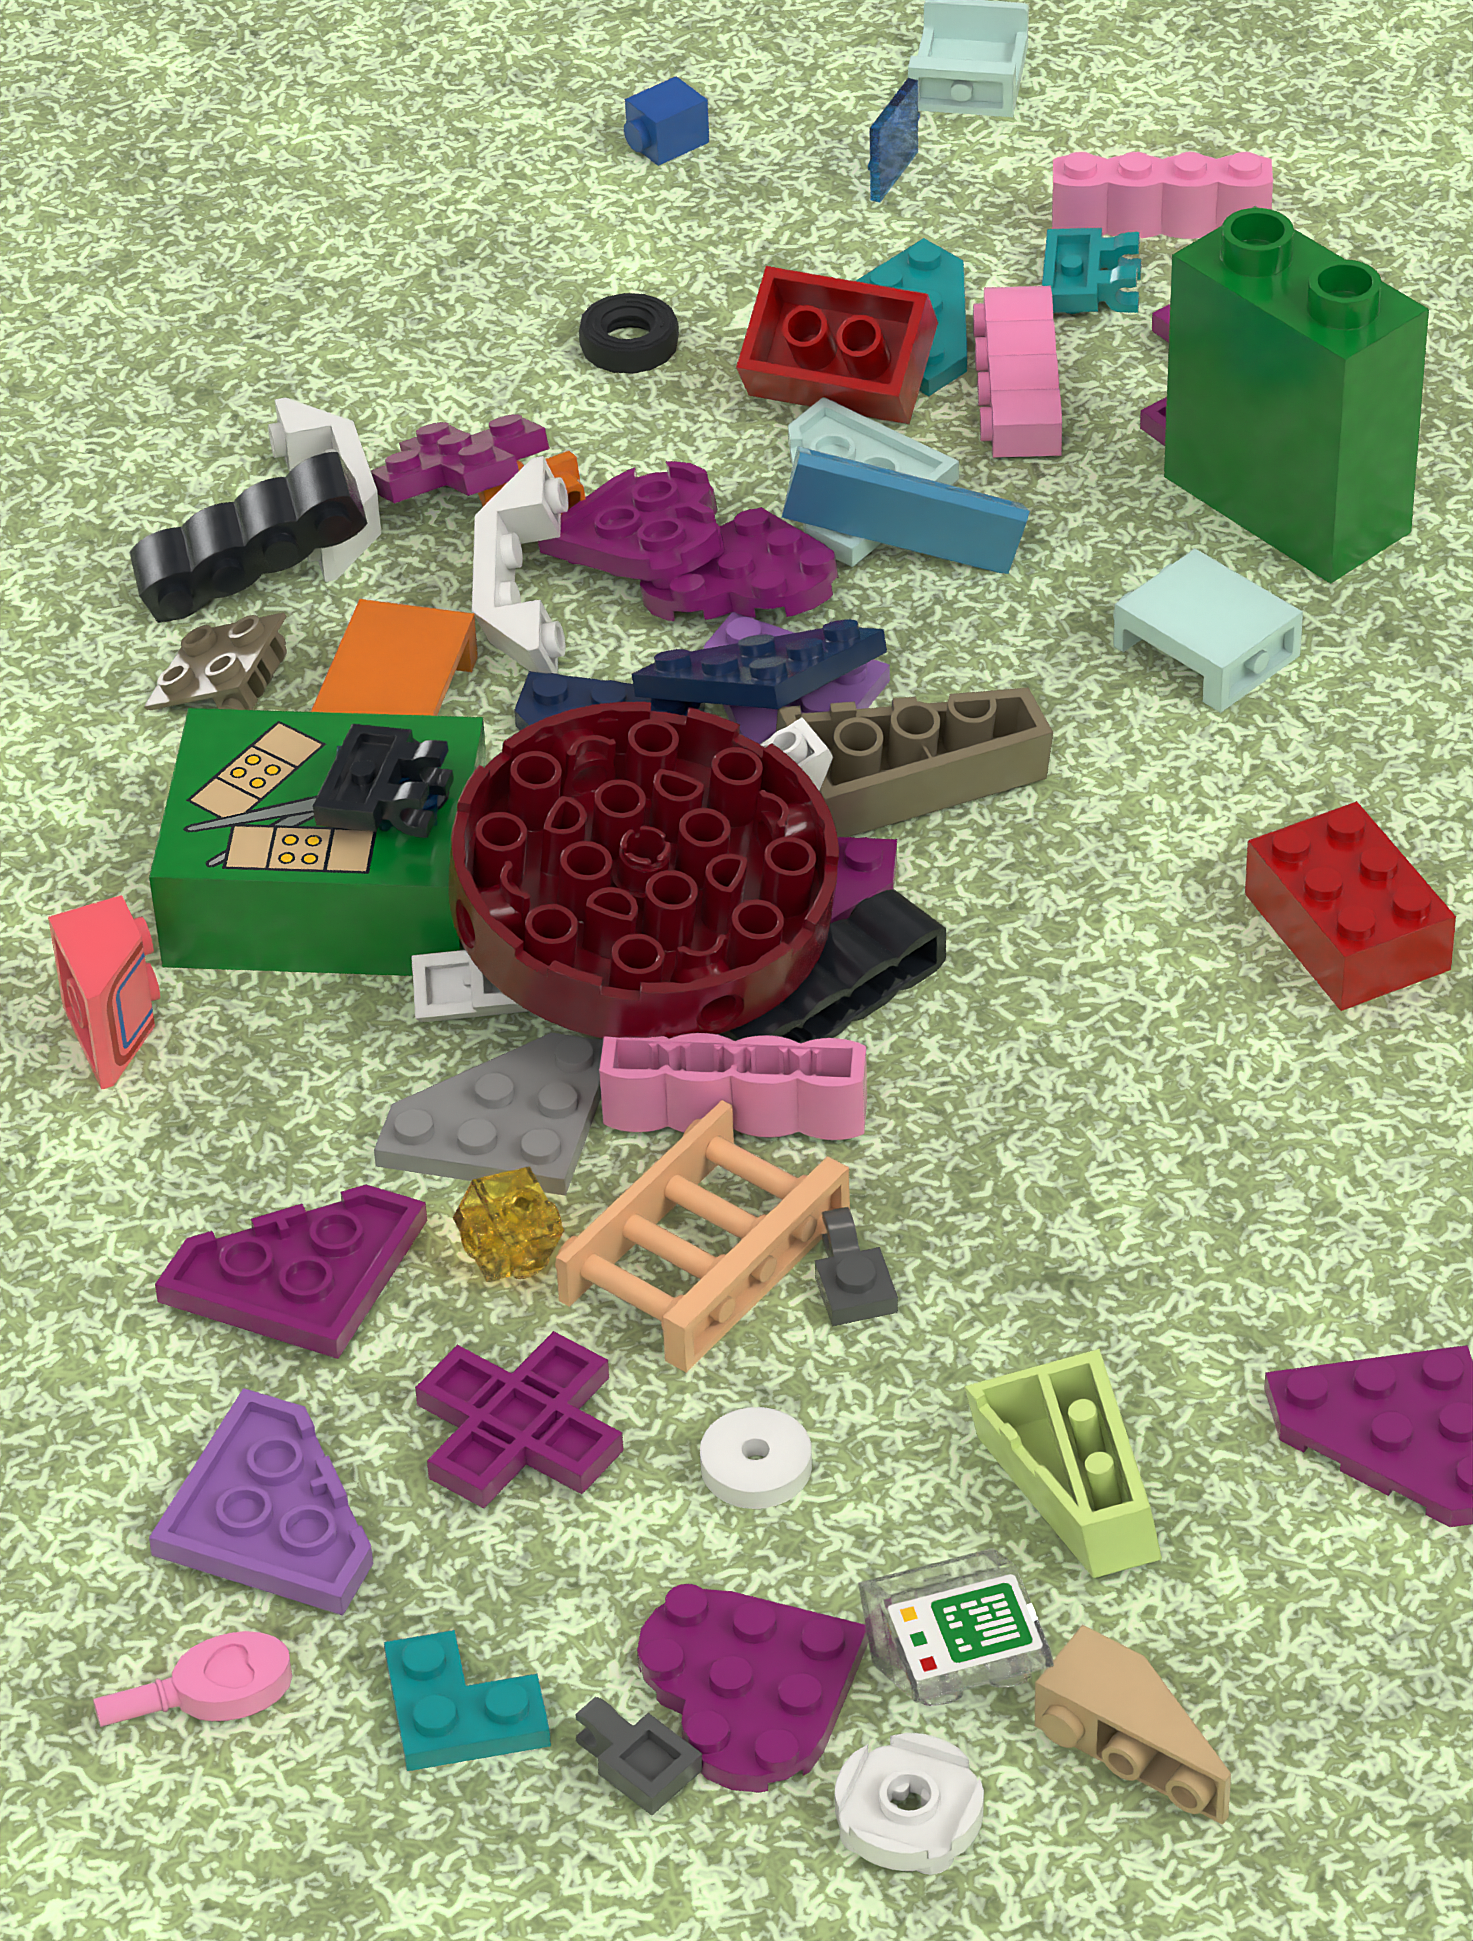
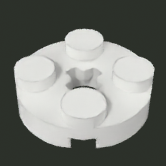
(904, 1838)

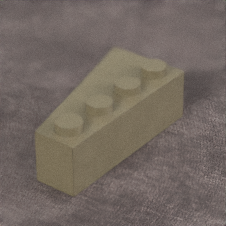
(925, 755)

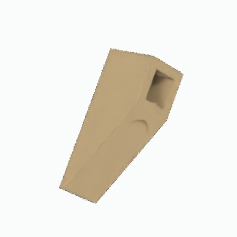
(1127, 1717)

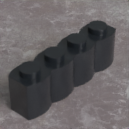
(257, 534)
(864, 964)

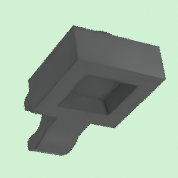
(852, 1281)
(639, 1759)

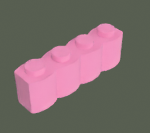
(1157, 196)
(1022, 376)
(767, 1079)

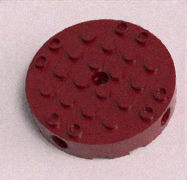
(642, 872)

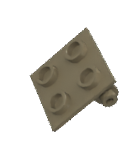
(223, 664)

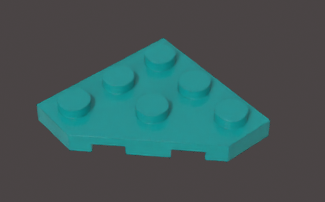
(940, 275)

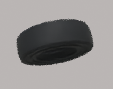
(633, 354)

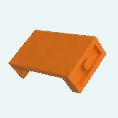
(397, 659)

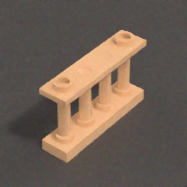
(728, 1282)

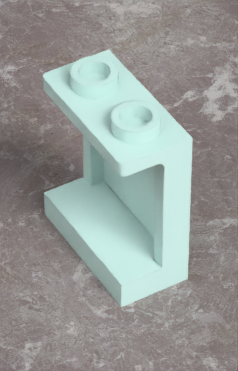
(971, 56)
(1213, 625)

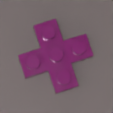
(457, 459)
(518, 1419)

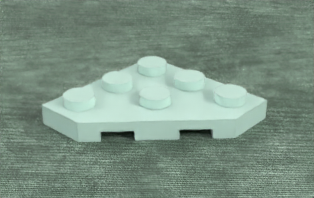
(850, 435)

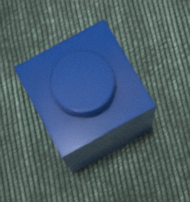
(666, 121)

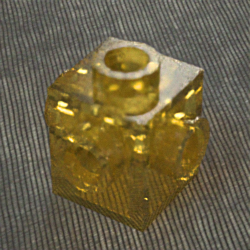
(508, 1224)

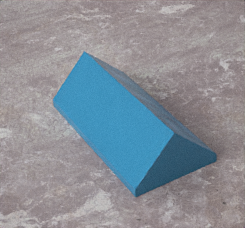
(904, 510)

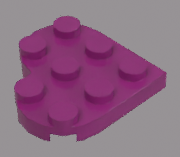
(643, 526)
(762, 567)
(750, 1680)

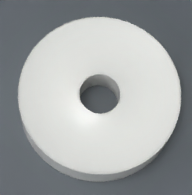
(762, 1481)

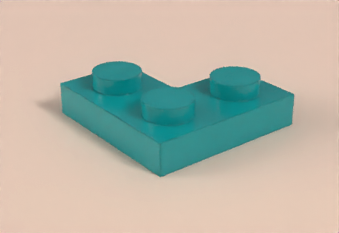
(453, 1722)

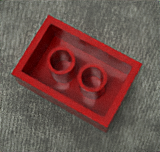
(838, 343)
(1349, 905)

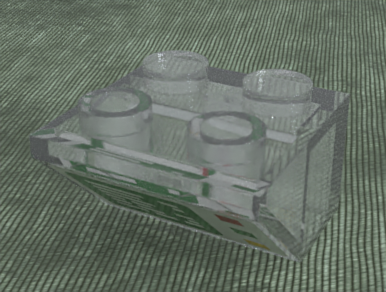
(953, 1627)

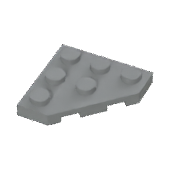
(501, 1116)

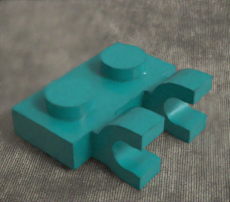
(1075, 273)

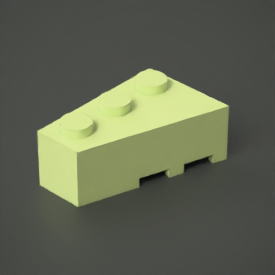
(1071, 1458)

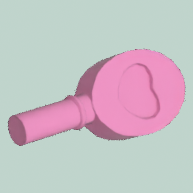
(211, 1681)

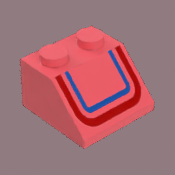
(105, 982)

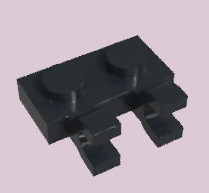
(367, 777)

